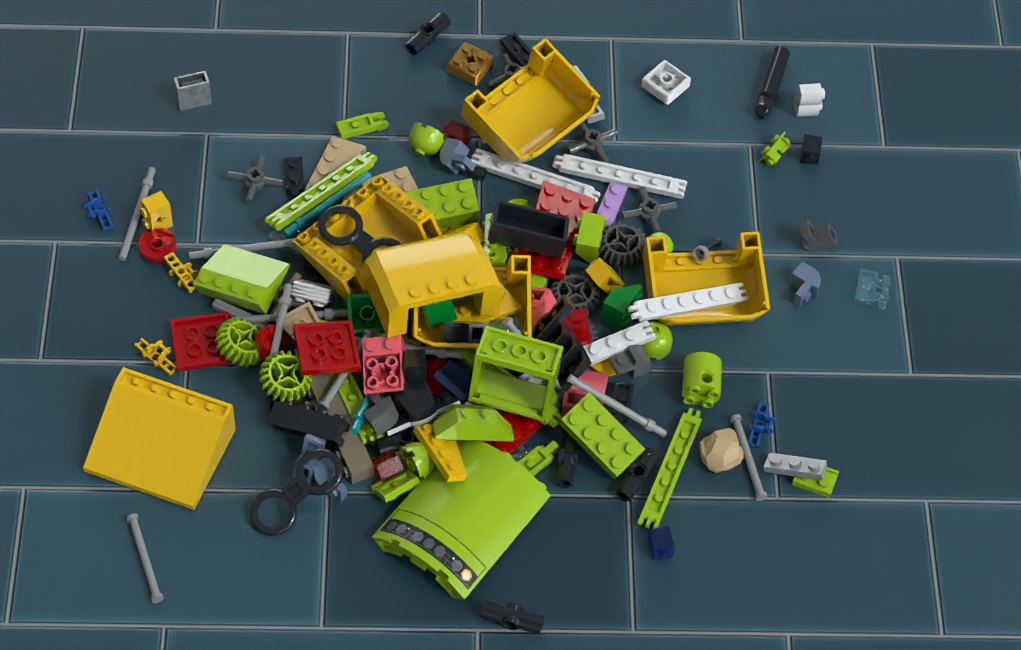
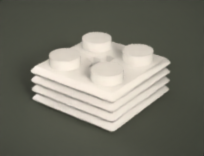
(666, 82)
(308, 290)

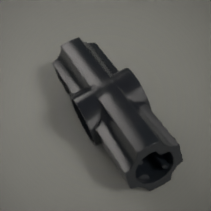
(428, 33)
(395, 441)
(567, 461)
(633, 482)
(512, 616)

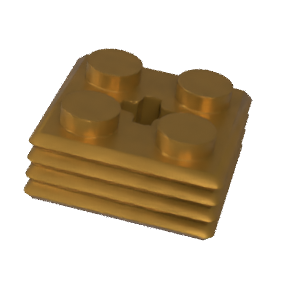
(470, 63)

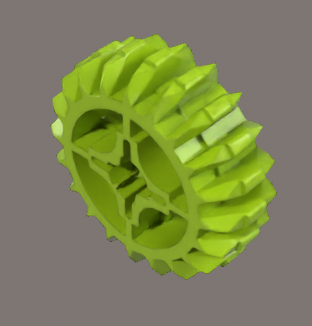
(237, 342)
(277, 365)

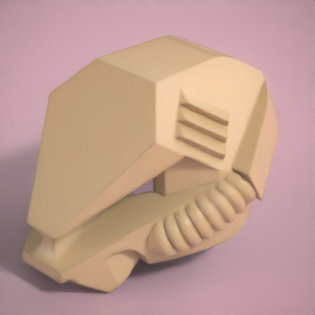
(721, 450)

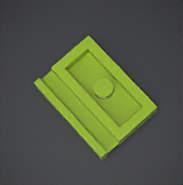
(394, 487)
(821, 487)

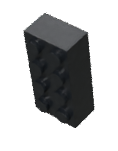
(528, 229)

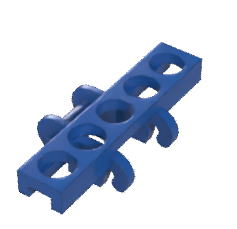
(98, 213)
(759, 429)

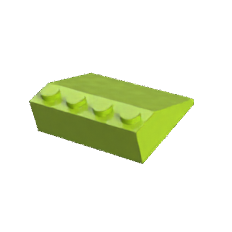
(241, 278)

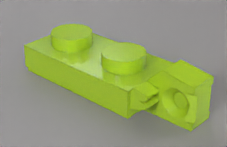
(539, 458)

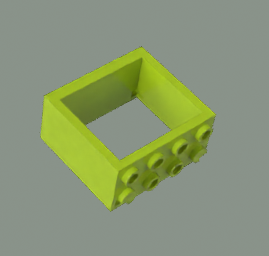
(518, 354)

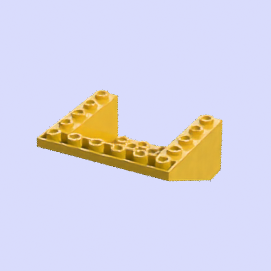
(384, 213)
(160, 438)

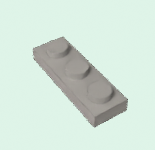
(795, 466)

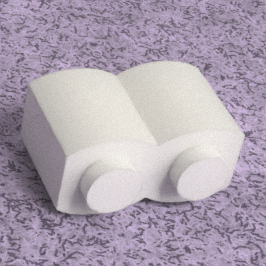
(809, 100)

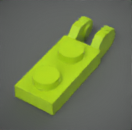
(361, 125)

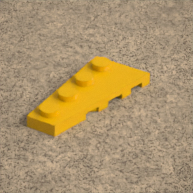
(507, 306)
(442, 452)

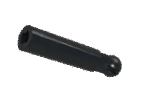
(772, 82)

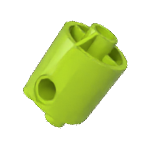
(701, 379)

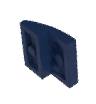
(456, 377)

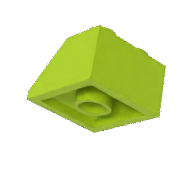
(590, 236)

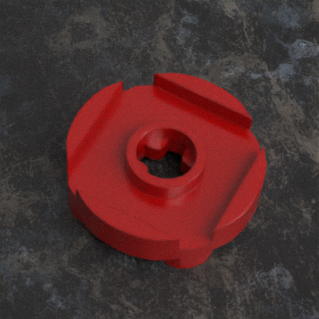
(154, 254)
(265, 337)

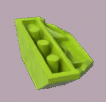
(472, 423)

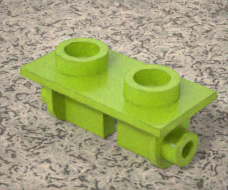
(770, 154)

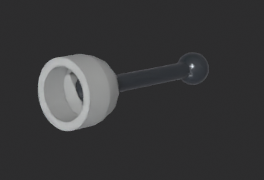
(704, 251)

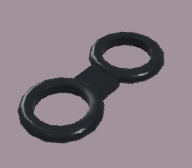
(358, 239)
(296, 492)

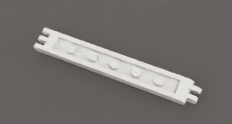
(528, 174)
(621, 175)
(688, 302)
(609, 346)

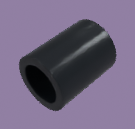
(478, 173)

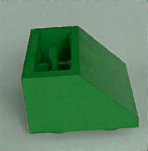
(615, 307)

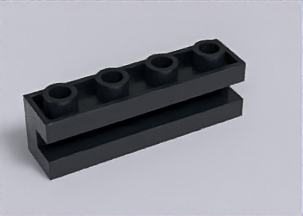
(303, 420)

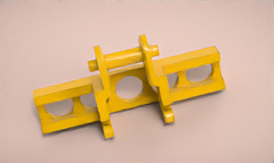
(181, 268)
(162, 357)

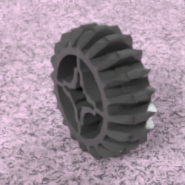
(619, 249)
(575, 287)

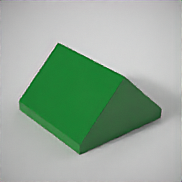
(439, 312)
(363, 313)

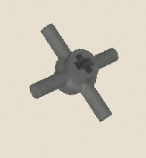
(509, 70)
(592, 141)
(255, 179)
(649, 210)

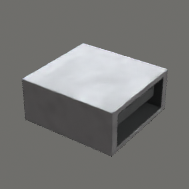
(192, 90)

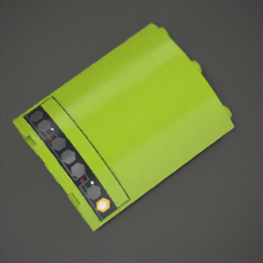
(465, 524)

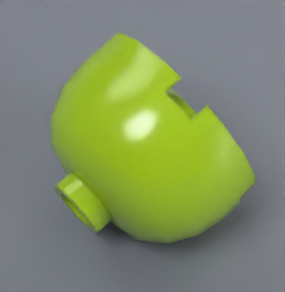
(425, 140)
(662, 344)
(417, 459)

